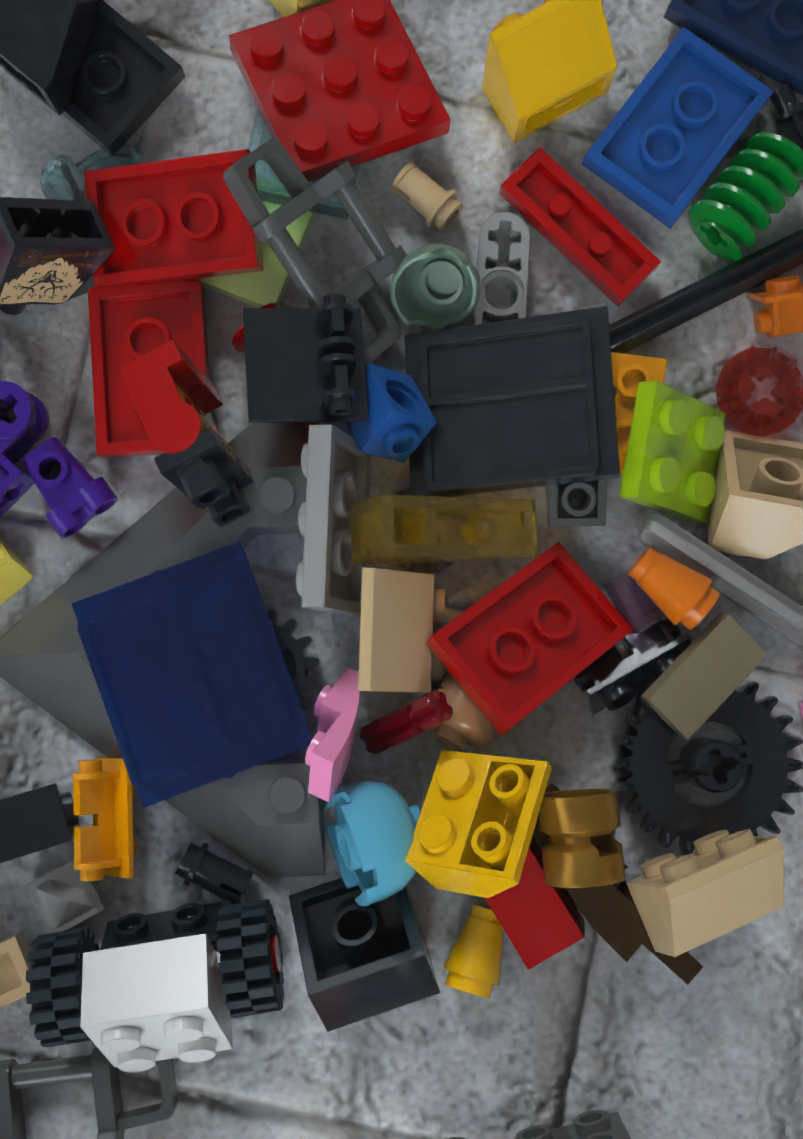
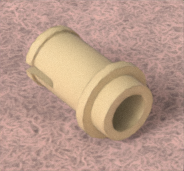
(427, 197)

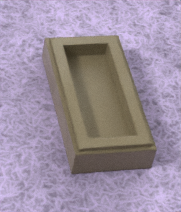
(704, 675)

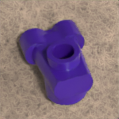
(74, 494)

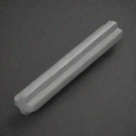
(727, 576)

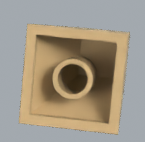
(757, 496)

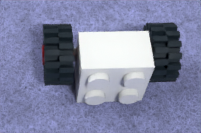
(156, 995)

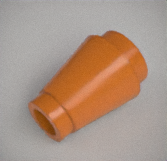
(674, 588)

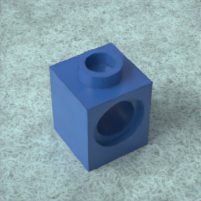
(395, 415)

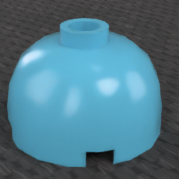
(372, 838)

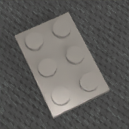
(335, 479)

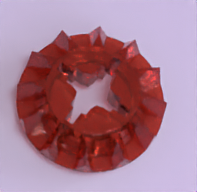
(762, 416)

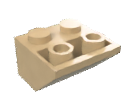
(710, 890)

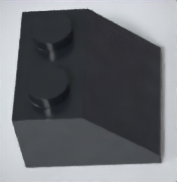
(360, 956)

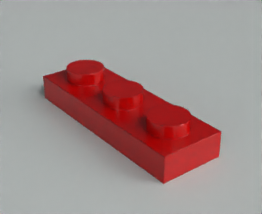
(579, 226)

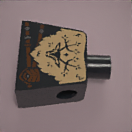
(48, 250)

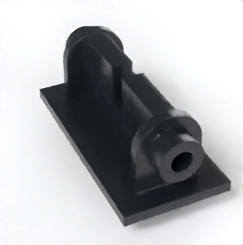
(616, 680)
(182, 922)

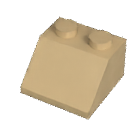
(394, 631)

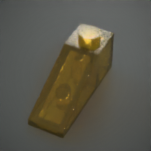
(441, 529)

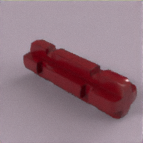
(406, 722)

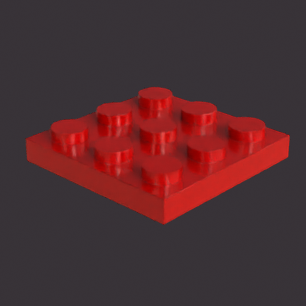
(339, 84)

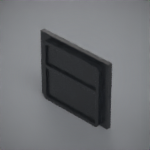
(515, 404)

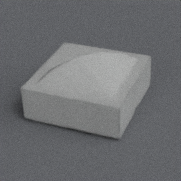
(66, 899)

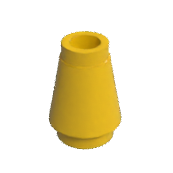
(477, 954)

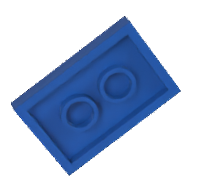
(676, 127)

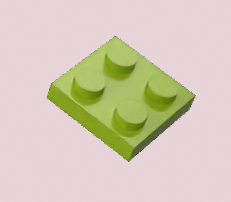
(672, 453)

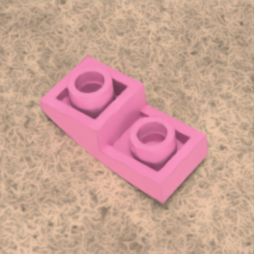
(333, 744)

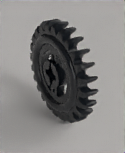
(752, 805)

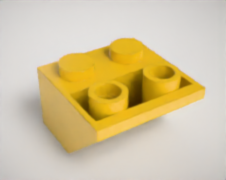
(547, 64)
(478, 822)

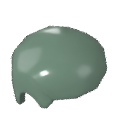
(435, 286)

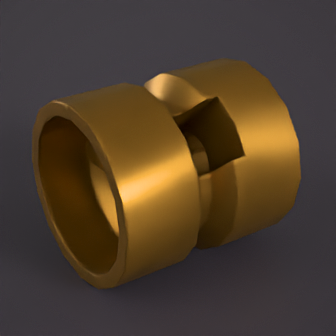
(581, 838)

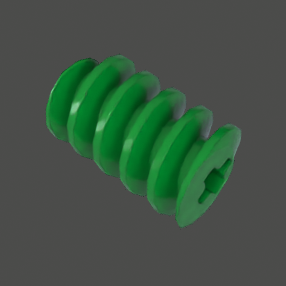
(747, 194)

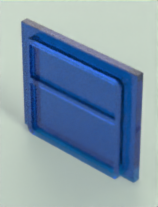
(191, 674)

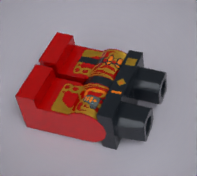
(175, 410)

